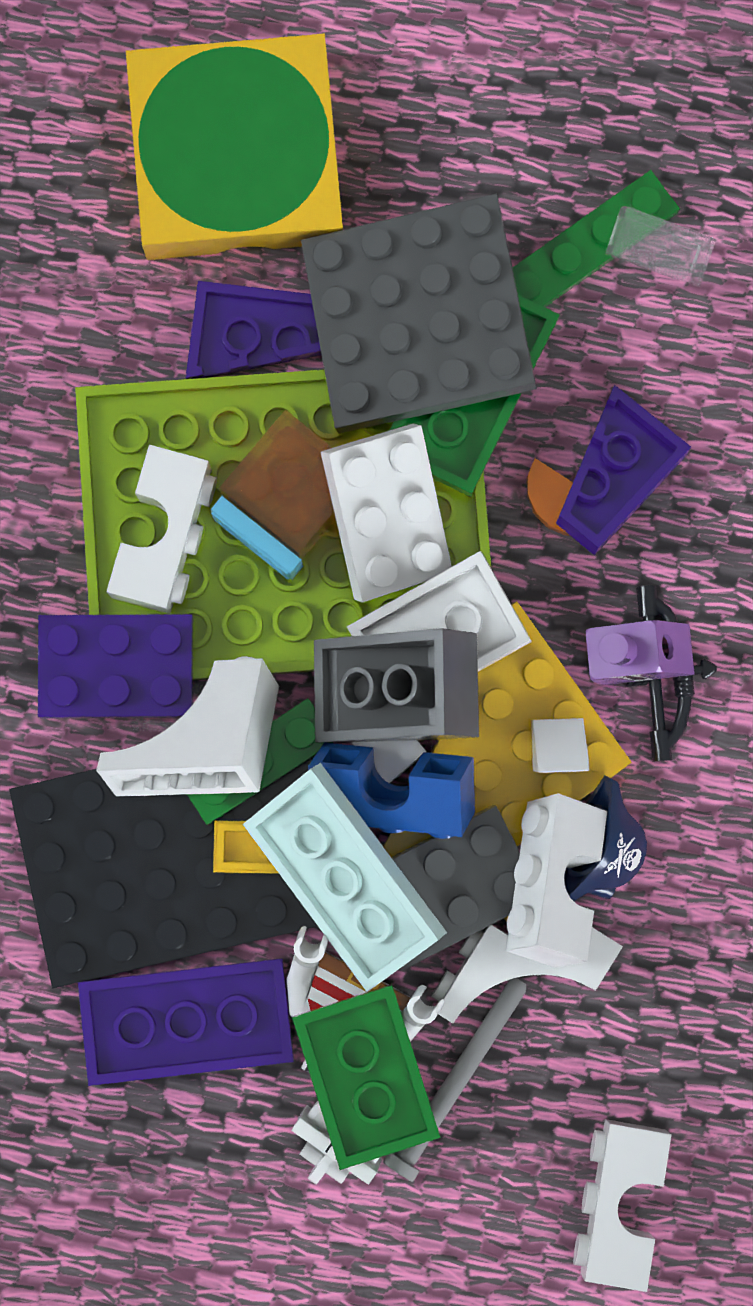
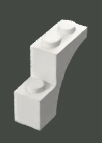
(490, 964)

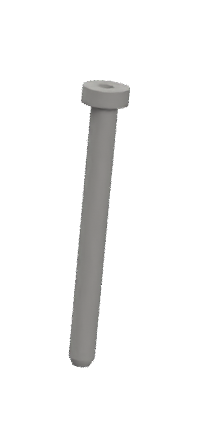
(464, 1068)

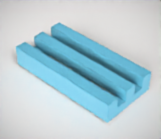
(256, 538)

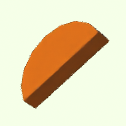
(547, 494)

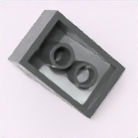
(396, 686)

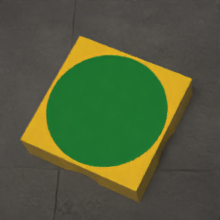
(233, 145)

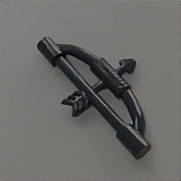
(661, 739)

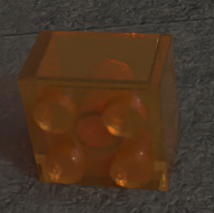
(285, 485)

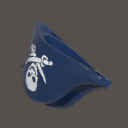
(622, 848)

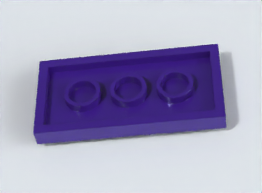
(185, 1021)

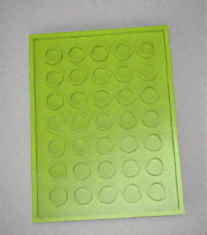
(231, 592)

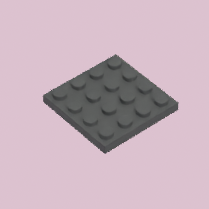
(418, 314)

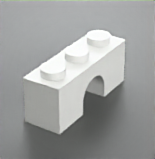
(154, 573)
(543, 917)
(625, 1158)

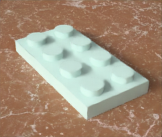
(344, 877)

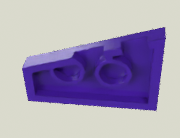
(248, 329)
(619, 471)

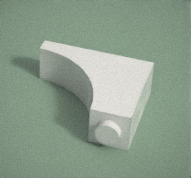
(212, 747)

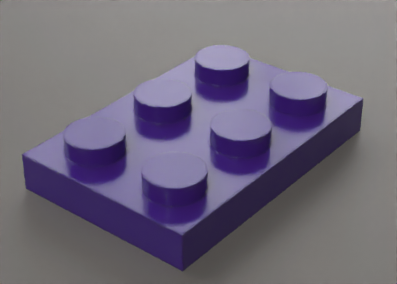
(115, 666)

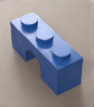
(435, 802)

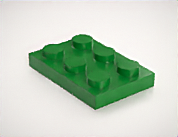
(366, 1077)

